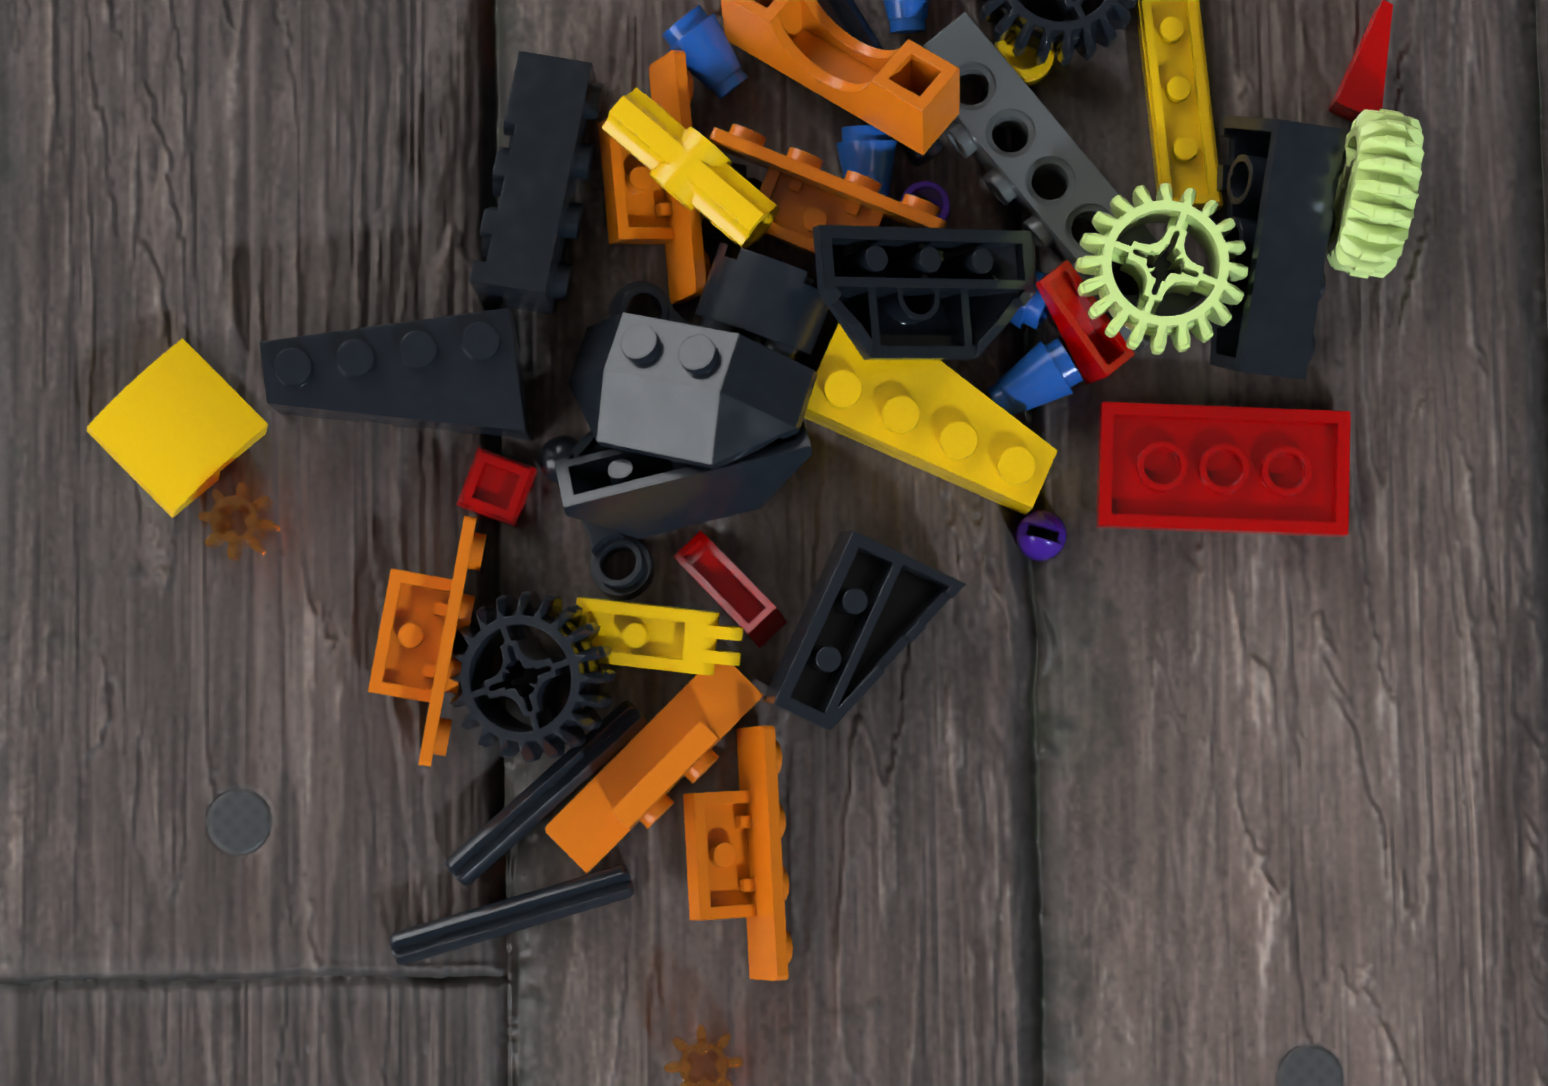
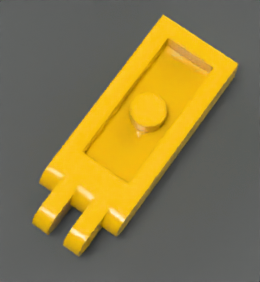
(660, 636)

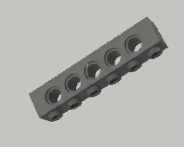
(1046, 151)

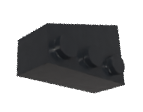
(854, 626)

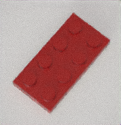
(1223, 469)

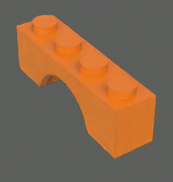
(896, 91)

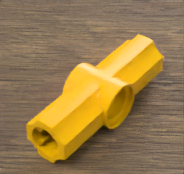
(690, 168)

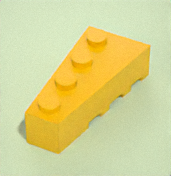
(930, 421)

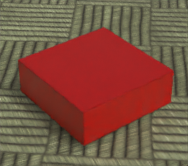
(497, 487)

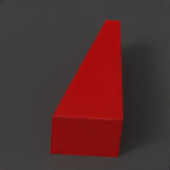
(1366, 74)
(1085, 337)
(730, 589)

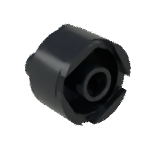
(764, 301)

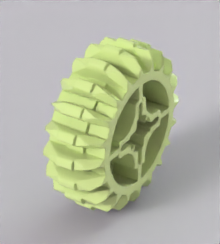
(1376, 193)
(1187, 277)

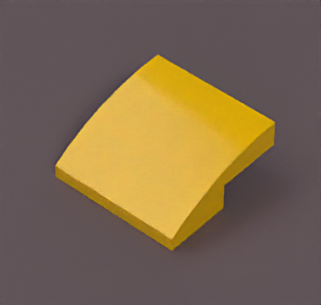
(177, 427)

